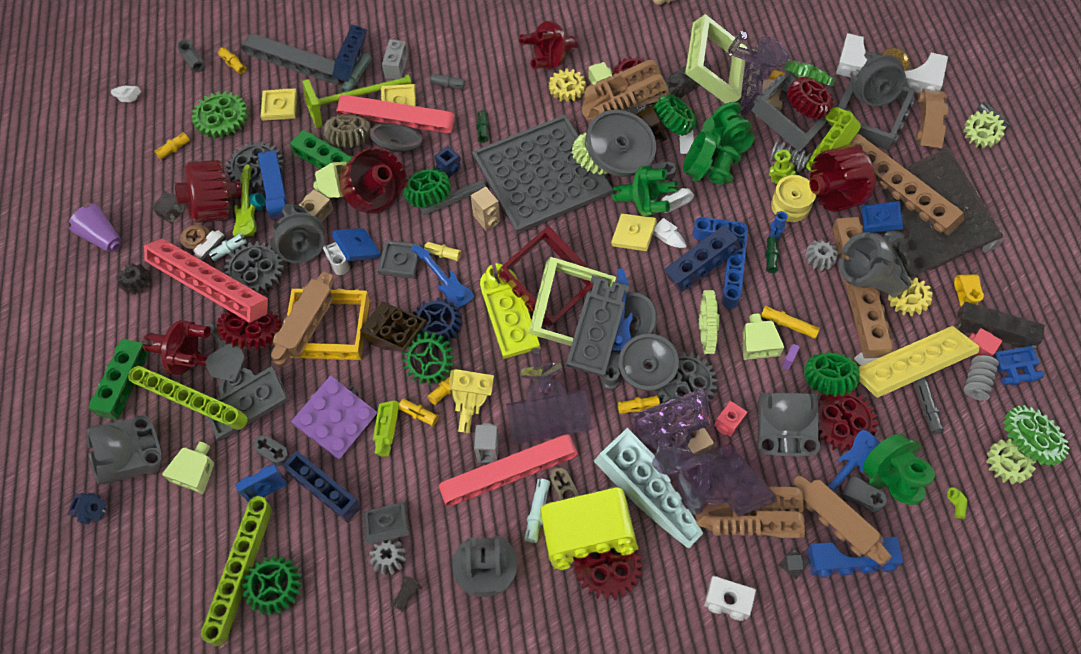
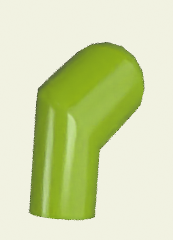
(958, 501)

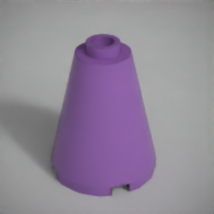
(95, 227)

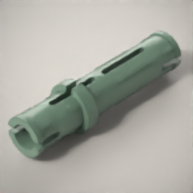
(357, 72)

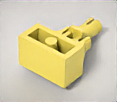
(469, 391)

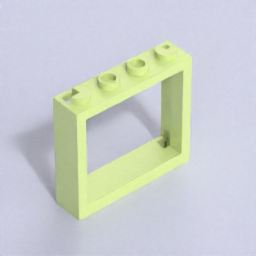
(704, 28)
(544, 291)

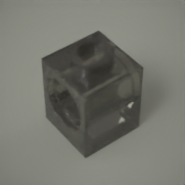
(167, 207)

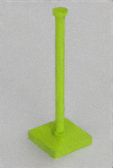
(314, 104)

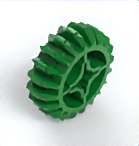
(675, 114)
(427, 188)
(429, 350)
(832, 373)
(278, 577)

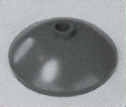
(396, 137)
(643, 313)
(648, 350)

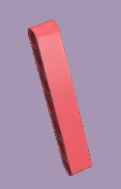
(396, 113)
(507, 470)

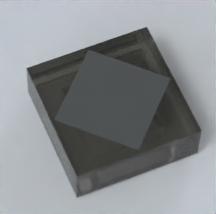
(794, 563)

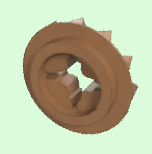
(190, 233)

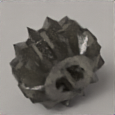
(133, 279)

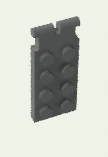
(597, 327)

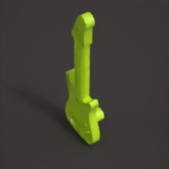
(245, 219)

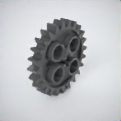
(249, 156)
(255, 267)
(700, 374)

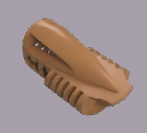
(620, 94)
(760, 521)

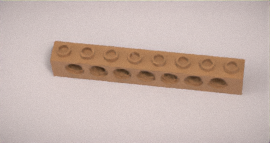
(923, 193)
(871, 346)

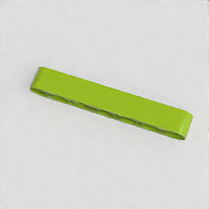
(188, 397)
(230, 579)

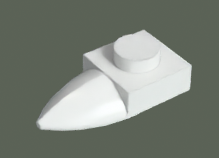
(126, 93)
(668, 233)

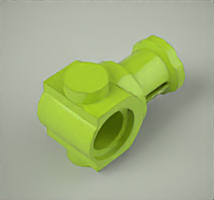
(782, 166)

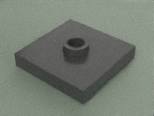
(398, 260)
(386, 523)

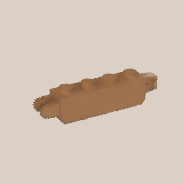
(303, 319)
(844, 519)

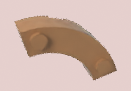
(932, 113)

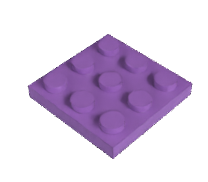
(334, 417)

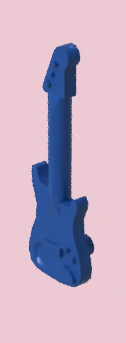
(452, 288)
(622, 334)
(861, 448)

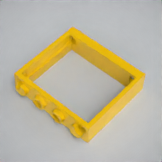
(337, 351)

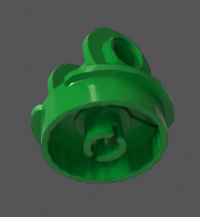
(731, 126)
(699, 160)
(896, 466)

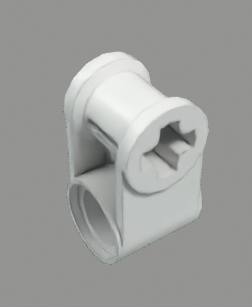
(337, 259)

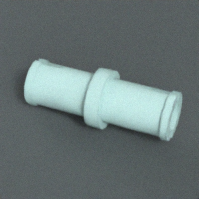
(227, 247)

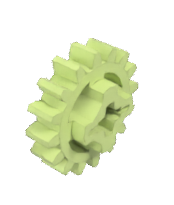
(984, 129)
(1010, 462)

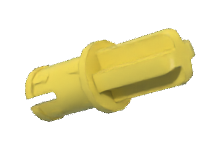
(443, 251)

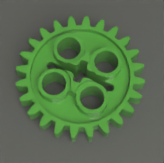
(810, 71)
(220, 115)
(1036, 435)

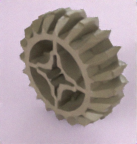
(347, 130)

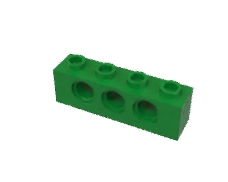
(316, 151)
(121, 388)

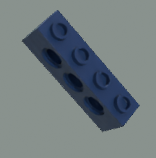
(349, 53)
(706, 249)
(322, 486)

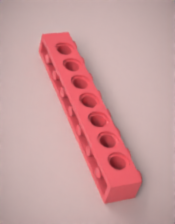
(206, 280)

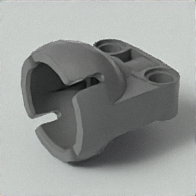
(873, 264)
(788, 423)
(123, 449)

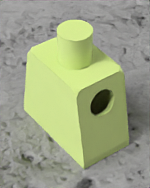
(328, 180)
(761, 339)
(191, 468)

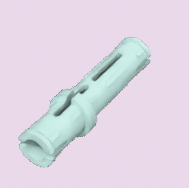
(534, 519)

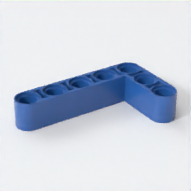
(732, 272)

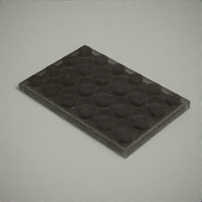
(947, 178)

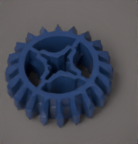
(438, 312)

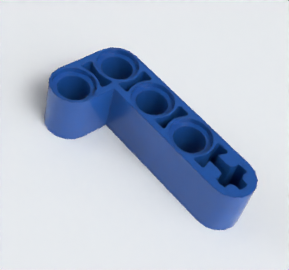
(272, 183)

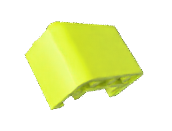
(587, 526)

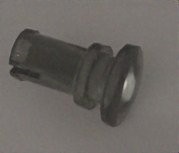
(406, 592)

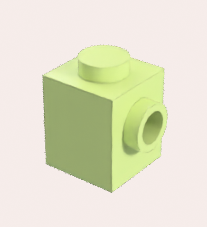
(598, 72)

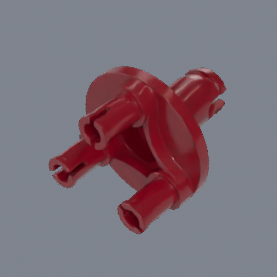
(548, 45)
(179, 346)

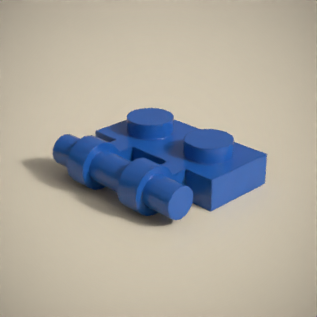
(1017, 359)

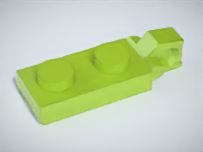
(385, 427)

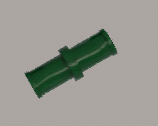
(482, 126)
(772, 254)

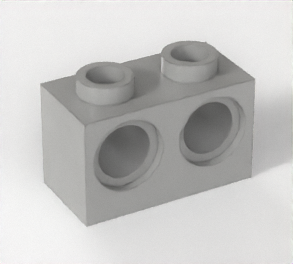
(395, 59)
(486, 443)

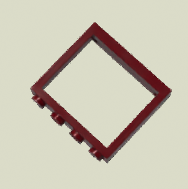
(563, 252)

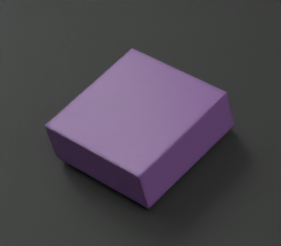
(790, 357)

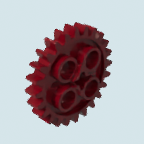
(245, 334)
(844, 419)
(612, 583)

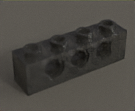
(1008, 328)

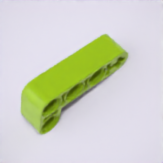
(843, 131)

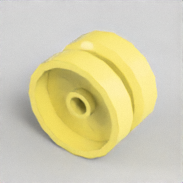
(793, 197)

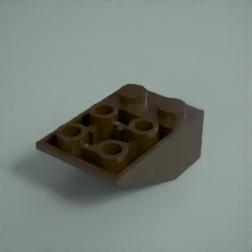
(391, 328)

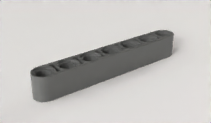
(290, 57)

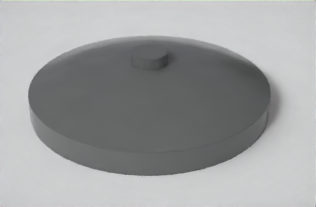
(620, 142)

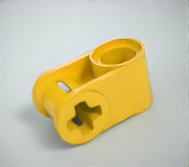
(968, 289)

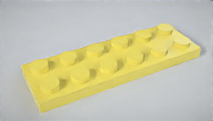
(916, 361)

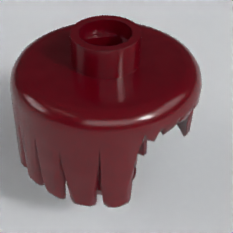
(843, 178)
(372, 180)
(204, 193)

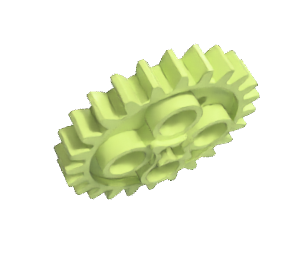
(709, 322)

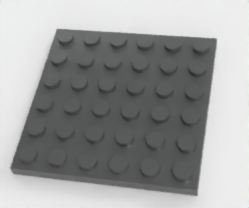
(537, 174)

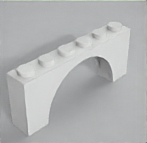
(927, 76)

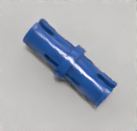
(780, 219)

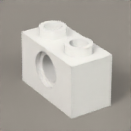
(742, 596)

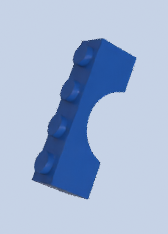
(827, 559)

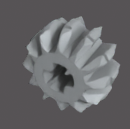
(821, 255)
(386, 564)

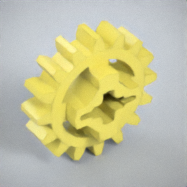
(567, 85)
(911, 299)

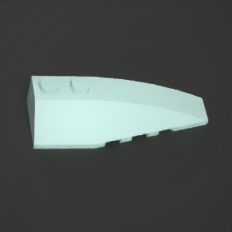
(631, 468)

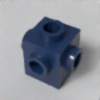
(448, 161)
(87, 508)

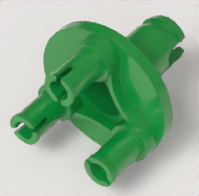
(646, 191)

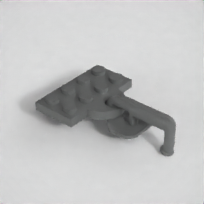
(250, 392)

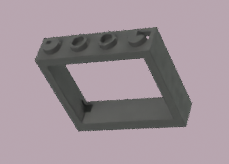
(777, 120)
(876, 136)

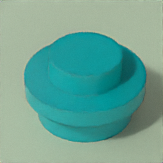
(257, 200)

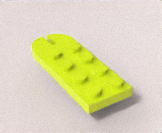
(507, 315)

